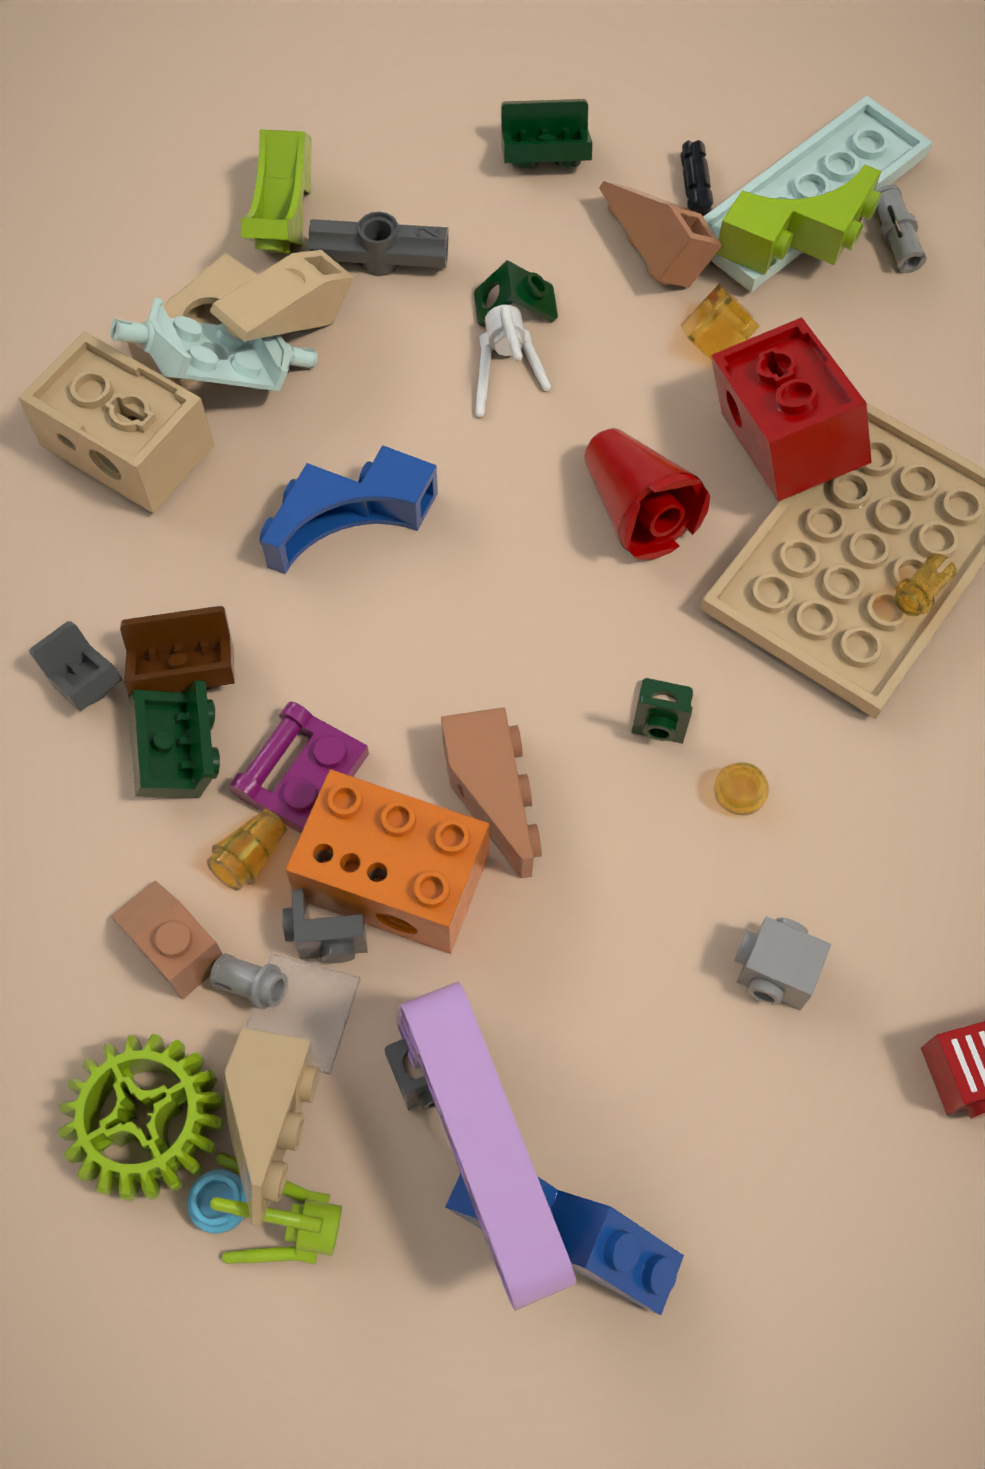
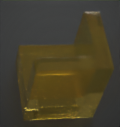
(719, 322)

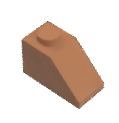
(169, 938)

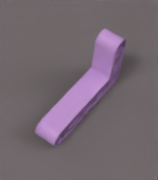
(486, 1144)

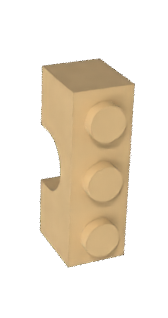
(197, 299)

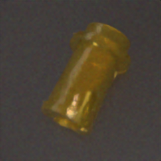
(918, 593)

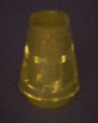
(246, 850)

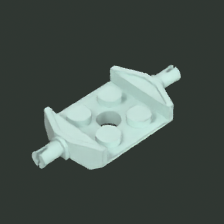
(210, 353)

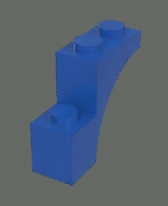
(319, 503)
(602, 1245)

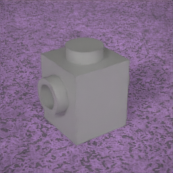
(781, 962)

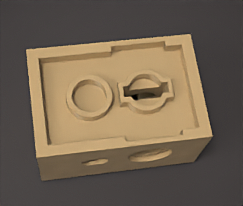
(118, 421)

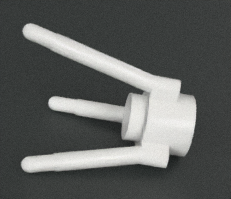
(506, 337)

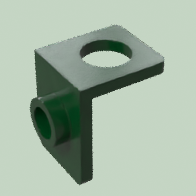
(516, 287)
(663, 718)

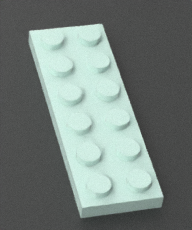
(824, 163)

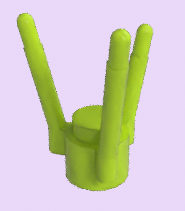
(309, 1225)

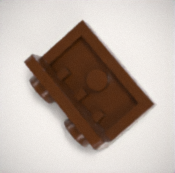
(176, 649)

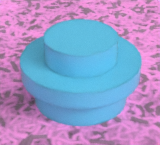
(210, 1185)

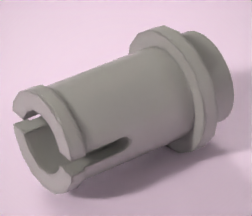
(261, 985)

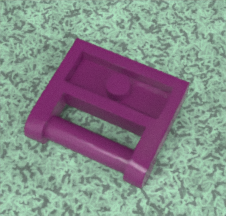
(303, 781)

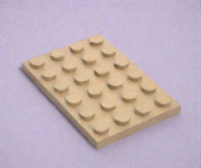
(828, 564)

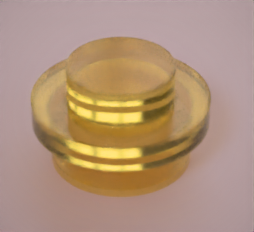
(741, 788)

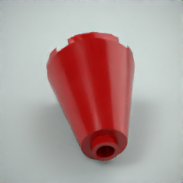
(644, 494)

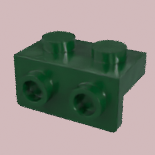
(545, 132)
(173, 742)

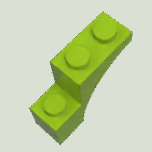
(281, 181)
(821, 225)

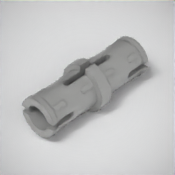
(905, 248)

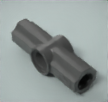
(380, 243)

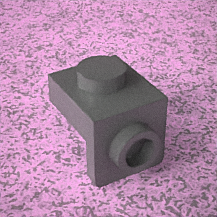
(74, 666)
(330, 938)

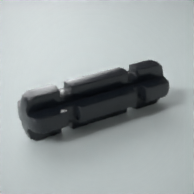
(696, 177)

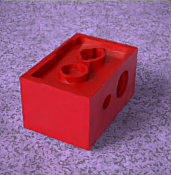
(792, 408)

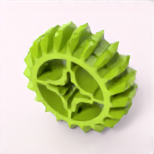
(120, 1130)

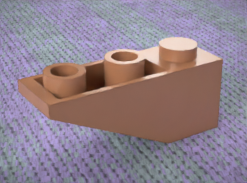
(668, 236)
(485, 777)

